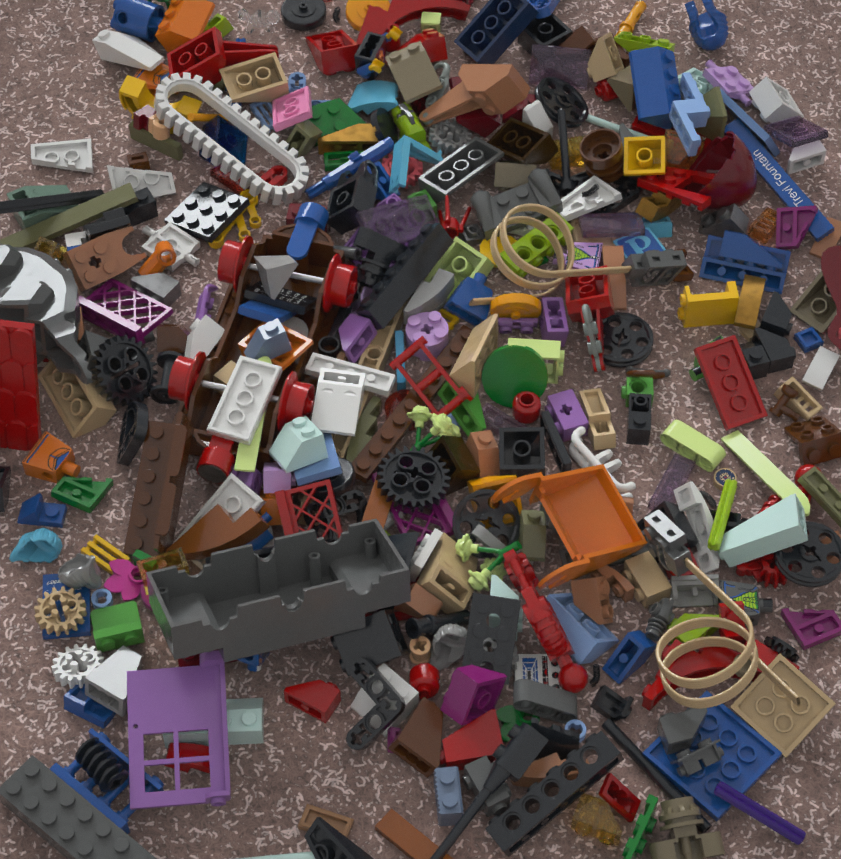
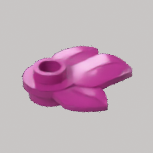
(122, 579)

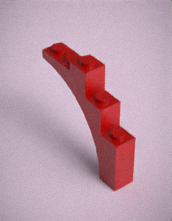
(407, 10)
(701, 664)

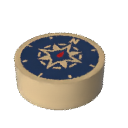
(722, 475)

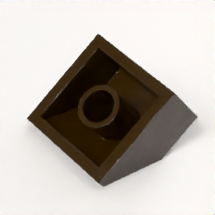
(457, 459)

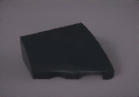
(560, 740)

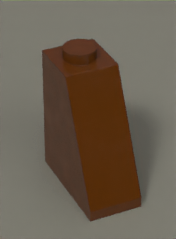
(420, 737)

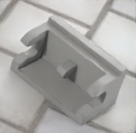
(691, 592)

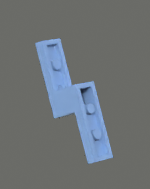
(689, 114)

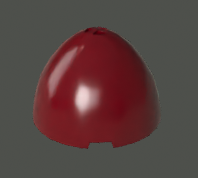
(734, 172)

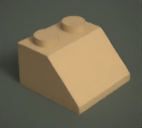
(605, 59)

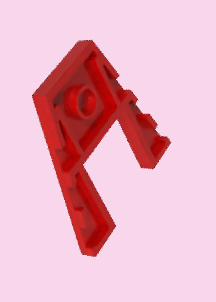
(673, 183)

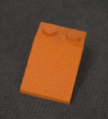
(297, 341)

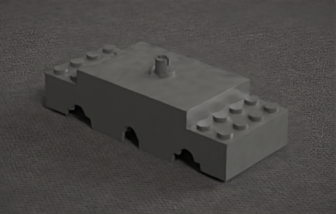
(281, 600)

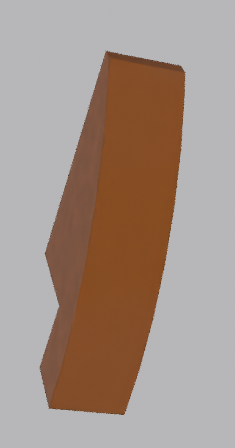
(219, 532)

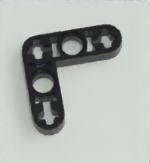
(381, 708)

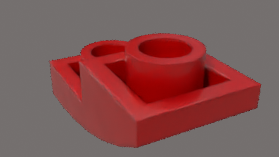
(190, 750)

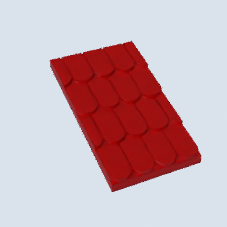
(18, 386)

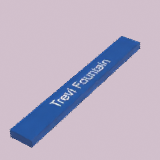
(778, 179)

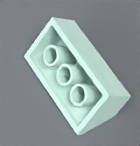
(243, 722)

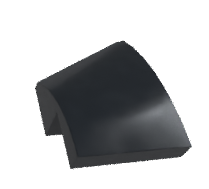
(112, 221)

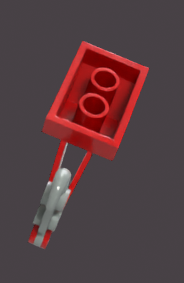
(589, 299)

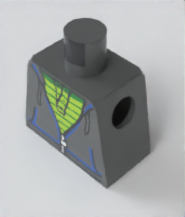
(749, 596)

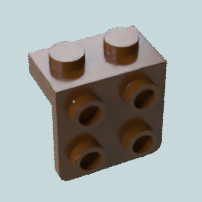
(816, 440)

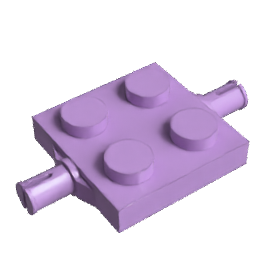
(729, 81)

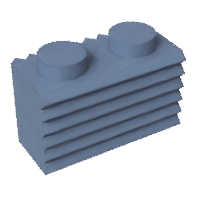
(448, 795)

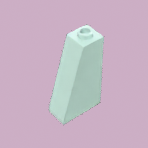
(765, 533)

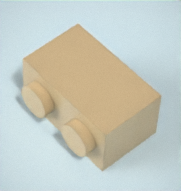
(647, 579)

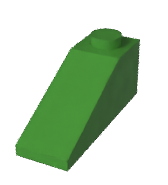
(467, 414)

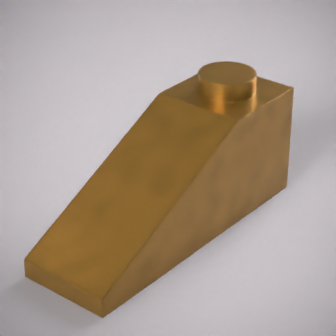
(348, 139)

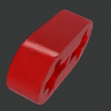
(278, 180)

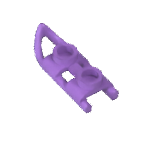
(205, 301)
(524, 324)

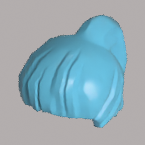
(37, 546)

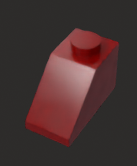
(314, 698)

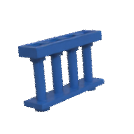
(67, 774)

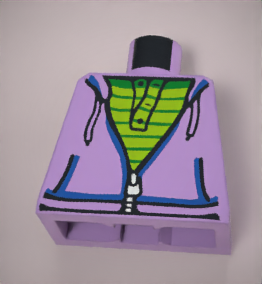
(586, 255)

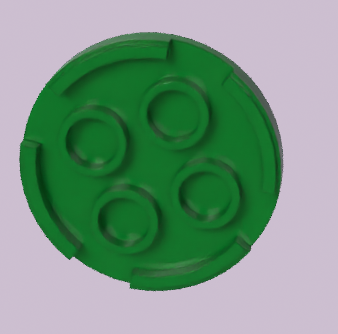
(511, 371)

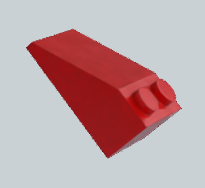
(433, 43)
(333, 51)

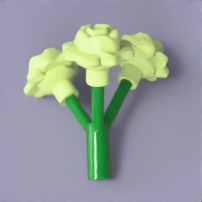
(441, 424)
(479, 580)

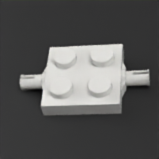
(182, 242)

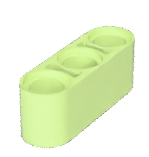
(693, 445)

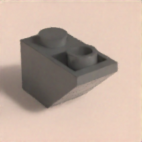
(680, 729)

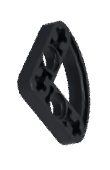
(624, 183)
(132, 432)
(327, 514)

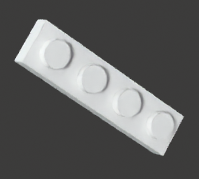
(375, 380)

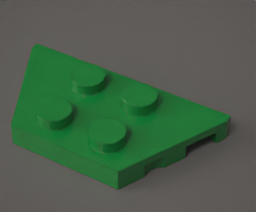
(333, 116)

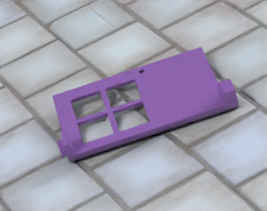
(175, 703)

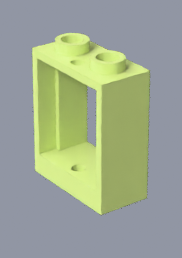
(549, 351)

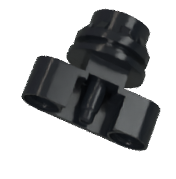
(380, 253)

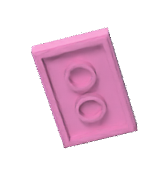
(292, 108)

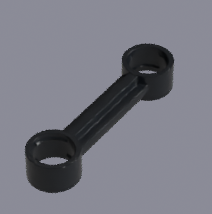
(333, 337)

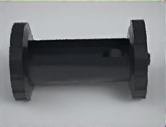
(160, 392)

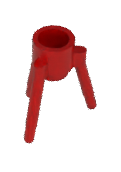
(451, 224)

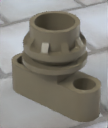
(681, 821)

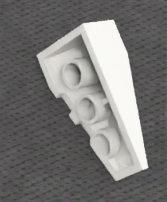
(126, 50)

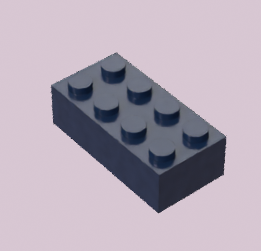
(495, 29)

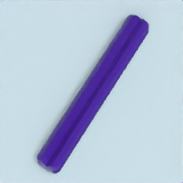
(759, 813)

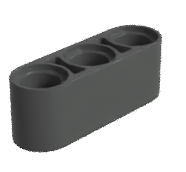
(544, 701)

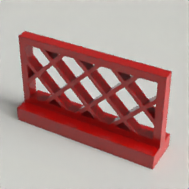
(288, 514)

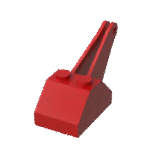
(209, 53)

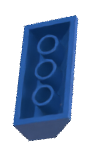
(654, 84)

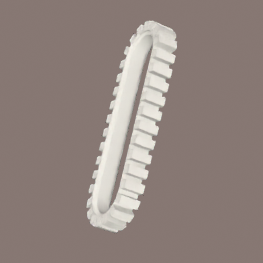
(219, 154)

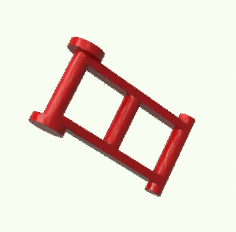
(462, 392)

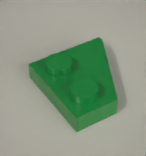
(81, 492)

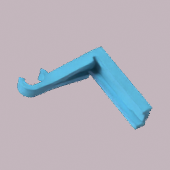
(406, 148)

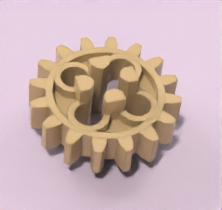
(72, 616)

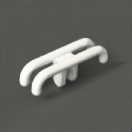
(585, 454)

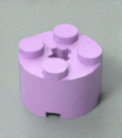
(434, 330)

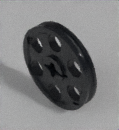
(559, 99)
(629, 341)
(483, 513)
(812, 562)

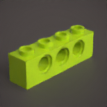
(527, 247)

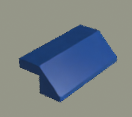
(717, 269)

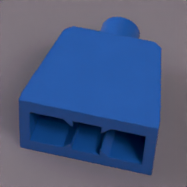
(463, 294)

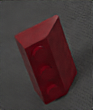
(476, 120)

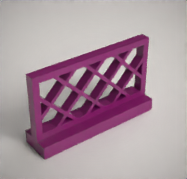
(113, 321)
(442, 513)

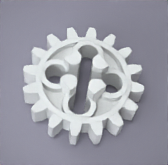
(68, 671)

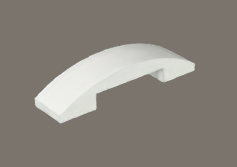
(701, 521)

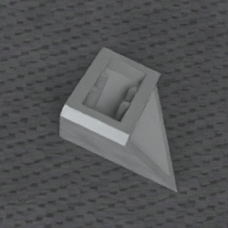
(275, 272)

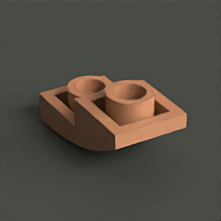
(620, 585)

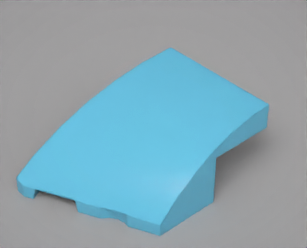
(373, 95)

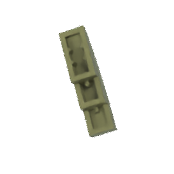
(365, 428)

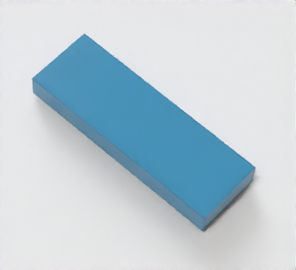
(399, 348)

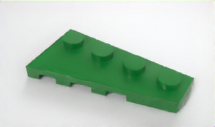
(644, 824)

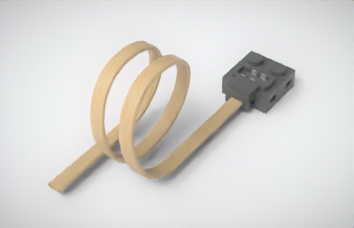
(641, 269)
(667, 544)

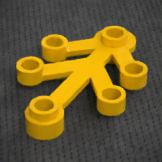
(240, 222)

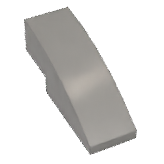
(430, 295)

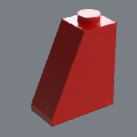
(472, 741)

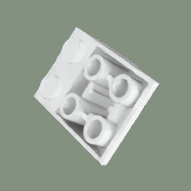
(338, 401)

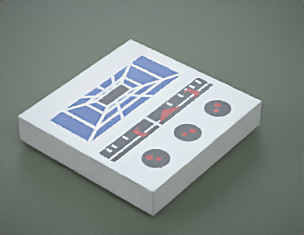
(537, 668)

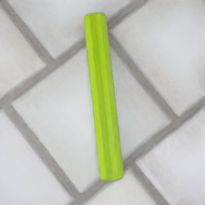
(722, 515)

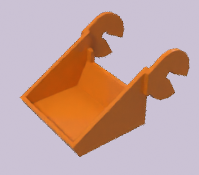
(586, 516)

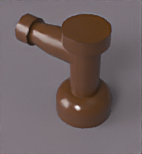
(781, 408)

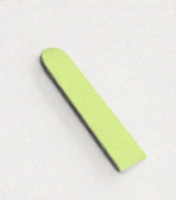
(248, 454)
(764, 468)

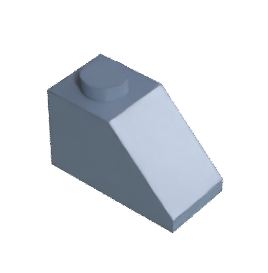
(268, 341)

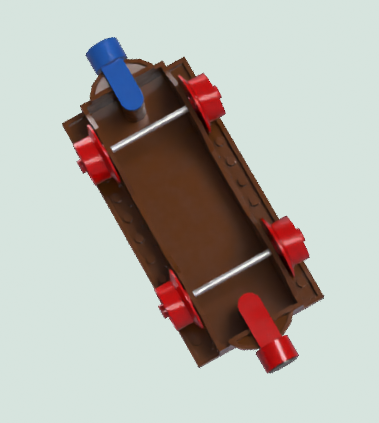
(319, 274)

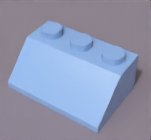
(583, 633)

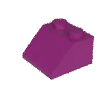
(472, 693)

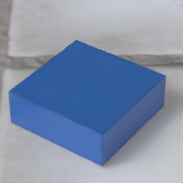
(808, 339)

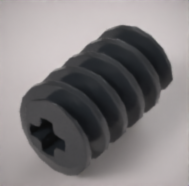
(100, 765)

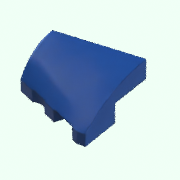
(87, 708)

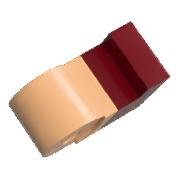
(146, 119)

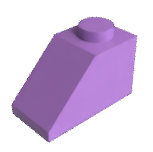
(356, 335)

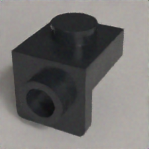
(611, 704)

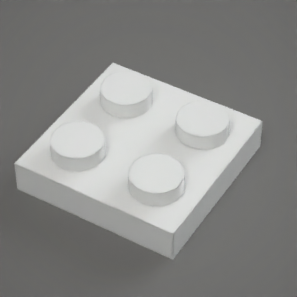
(423, 553)

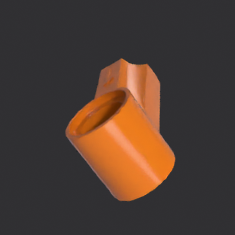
(156, 262)

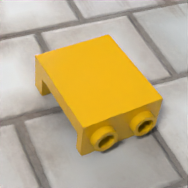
(708, 308)

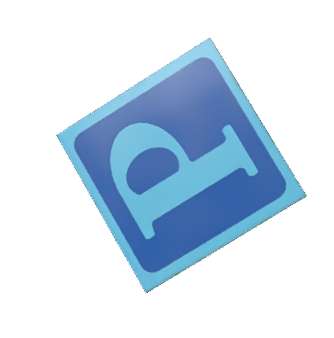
(639, 244)

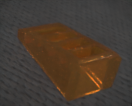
(759, 233)

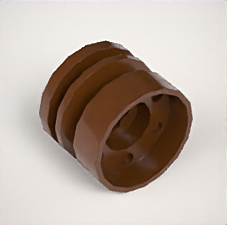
(603, 154)

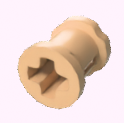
(420, 650)

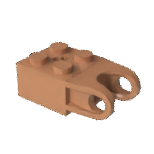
(107, 253)

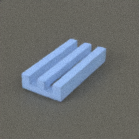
(253, 106)

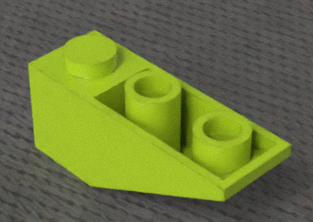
(633, 42)

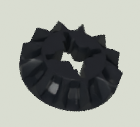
(782, 648)

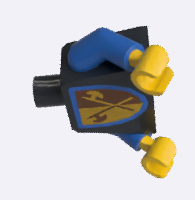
(371, 53)

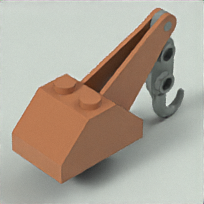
(484, 86)

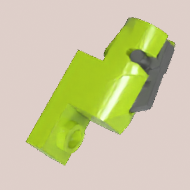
(409, 124)

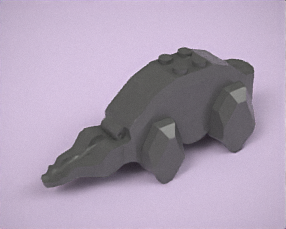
(44, 293)

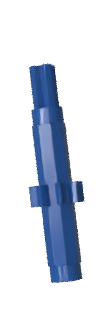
(331, 180)

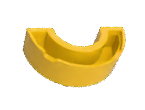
(136, 95)

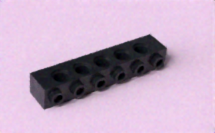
(551, 807)

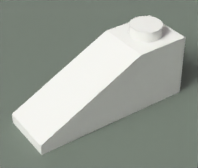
(203, 336)

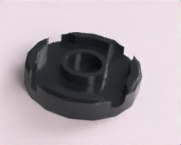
(384, 125)

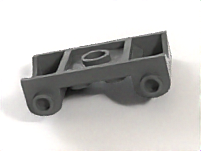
(493, 209)

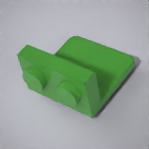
(117, 626)

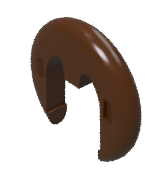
(645, 373)

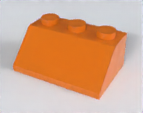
(183, 22)

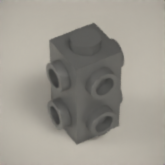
(474, 779)

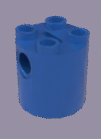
(137, 18)

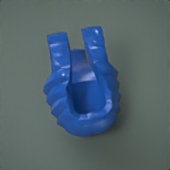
(712, 29)

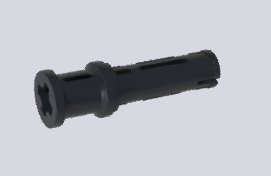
(430, 624)

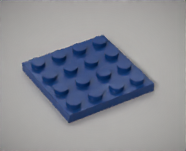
(744, 760)

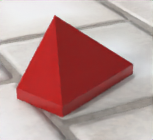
(619, 797)

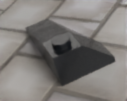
(331, 844)

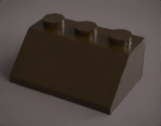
(524, 142)

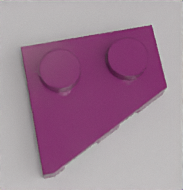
(793, 225)
(812, 626)

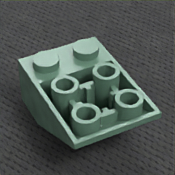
(32, 217)

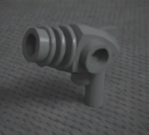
(660, 617)

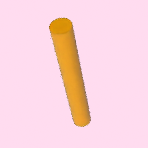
(202, 117)

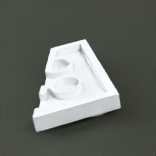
(68, 155)
(158, 182)
(577, 206)

